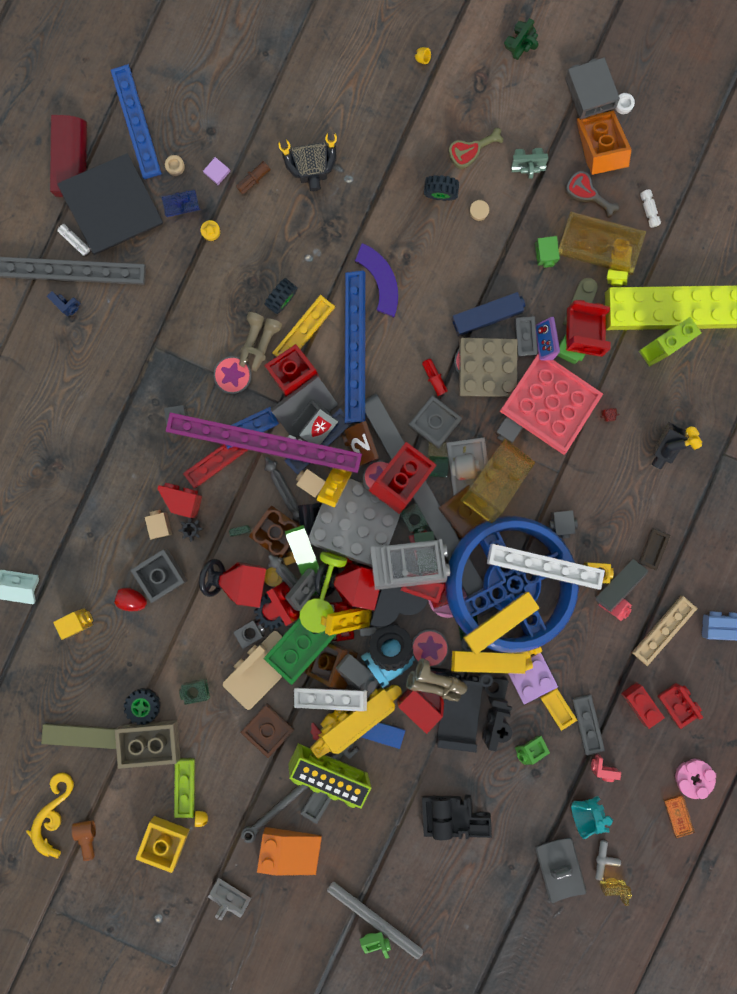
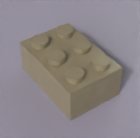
(147, 744)

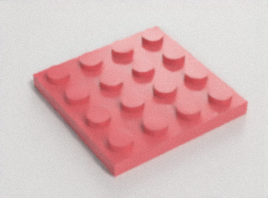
(551, 403)

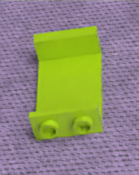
(670, 341)

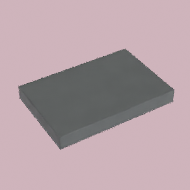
(293, 405)

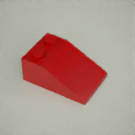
(402, 477)

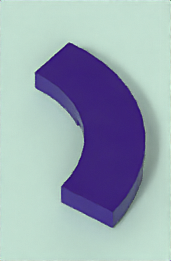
(384, 278)

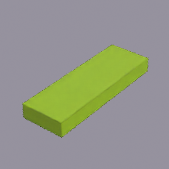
(184, 788)

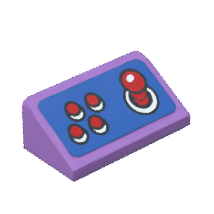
(547, 339)

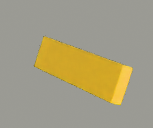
(306, 325)
(501, 623)
(488, 662)

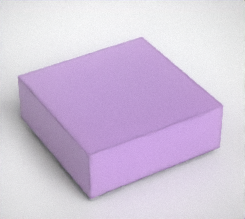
(216, 171)

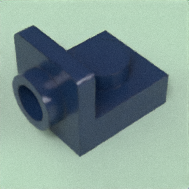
(60, 302)

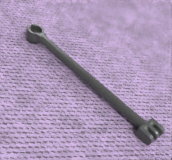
(254, 829)

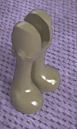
(256, 322)
(424, 681)

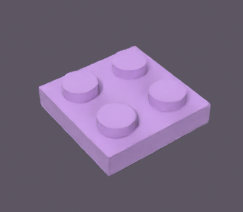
(534, 681)

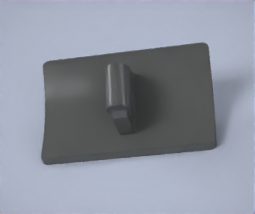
(560, 869)

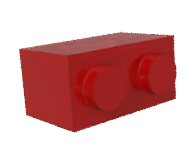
(642, 705)

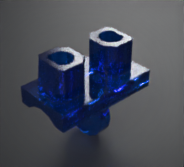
(180, 203)

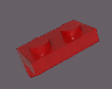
(679, 705)

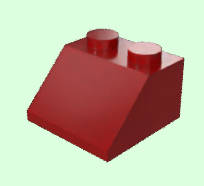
(291, 370)

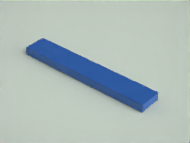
(136, 121)

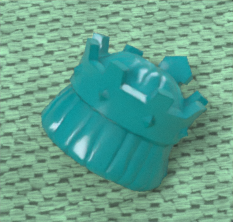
(590, 817)

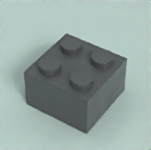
(159, 575)

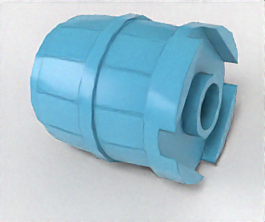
(389, 648)

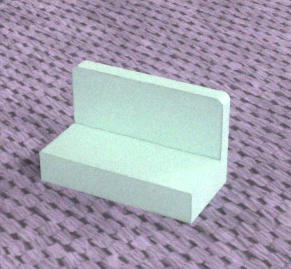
(18, 586)

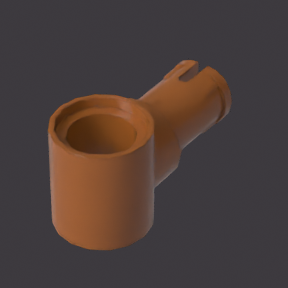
(85, 833)

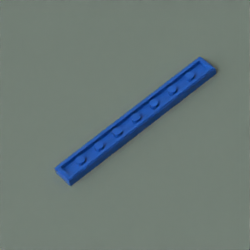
(354, 347)

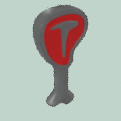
(581, 189)

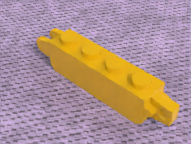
(354, 724)

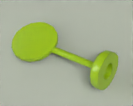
(316, 608)

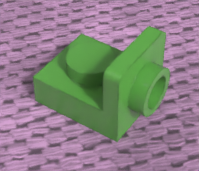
(532, 751)

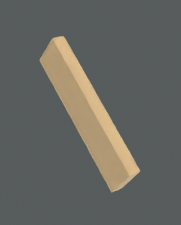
(664, 630)

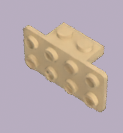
(254, 675)

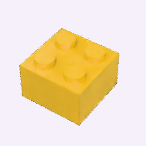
(162, 844)

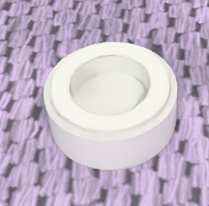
(625, 103)

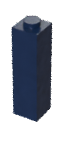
(488, 314)

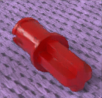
(434, 377)

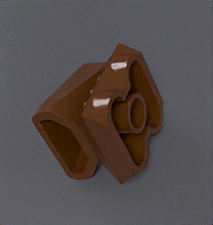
(271, 531)

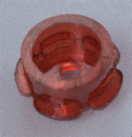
(609, 414)

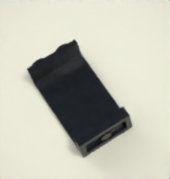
(460, 718)

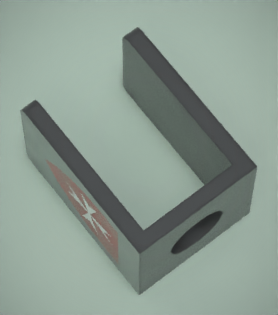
(314, 423)

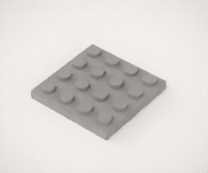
(354, 524)

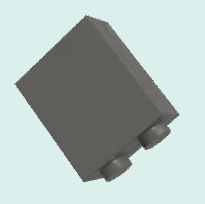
(592, 88)

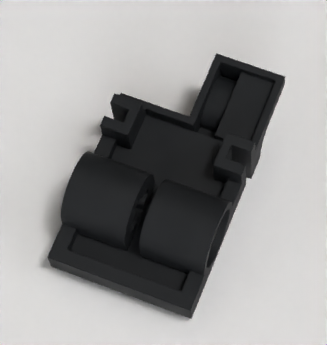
(496, 716)
(452, 817)

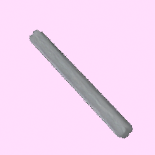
(375, 920)

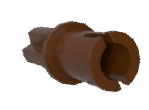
(253, 177)

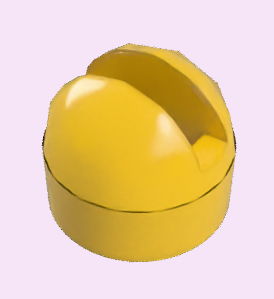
(423, 55)
(201, 818)

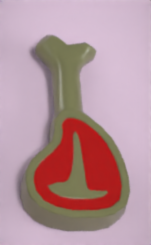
(465, 153)

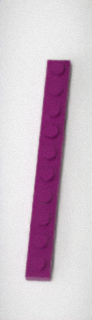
(263, 442)

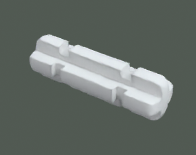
(650, 208)
(73, 239)

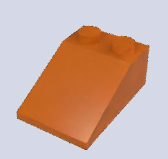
(604, 142)
(288, 852)

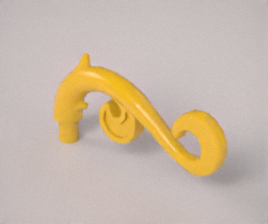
(55, 819)

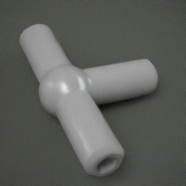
(602, 860)

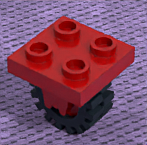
(275, 608)

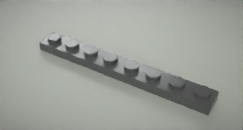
(72, 270)

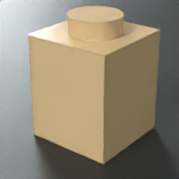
(310, 482)
(158, 524)

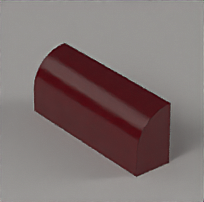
(67, 149)

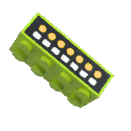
(329, 777)

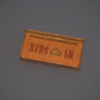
(679, 816)

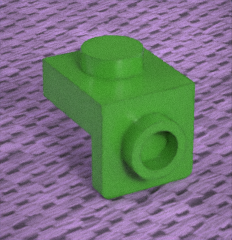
(374, 942)

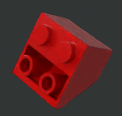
(181, 502)

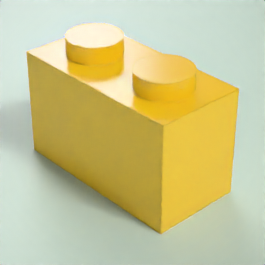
(73, 623)

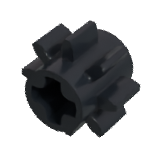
(194, 533)

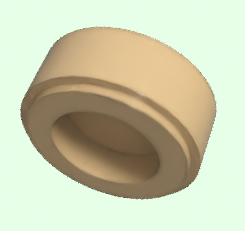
(174, 165)
(479, 210)

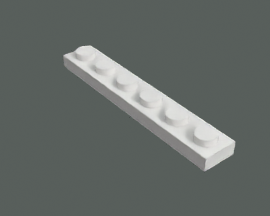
(545, 566)

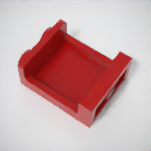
(587, 328)

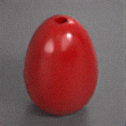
(130, 600)

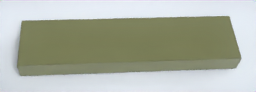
(78, 736)

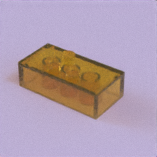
(601, 243)
(498, 481)

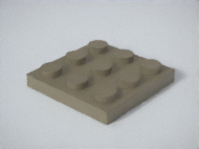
(487, 367)

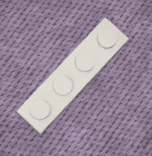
(330, 699)

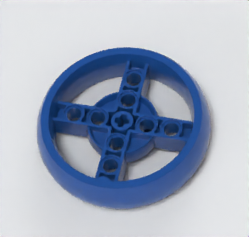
(465, 609)

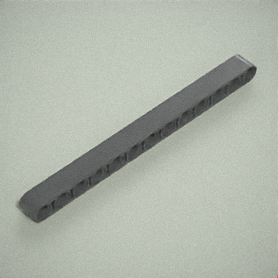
(424, 497)

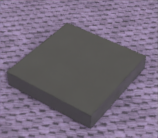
(435, 421)

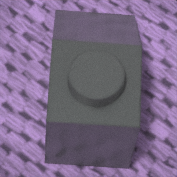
(357, 675)

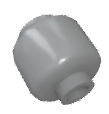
(465, 467)

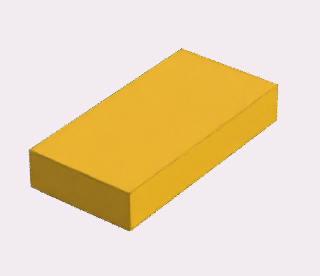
(558, 709)

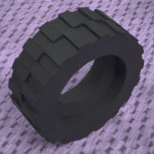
(386, 633)

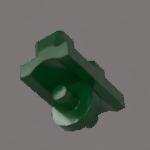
(524, 41)

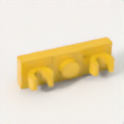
(334, 487)
(346, 620)

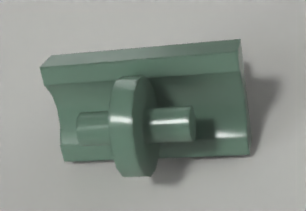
(529, 163)

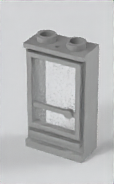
(409, 564)

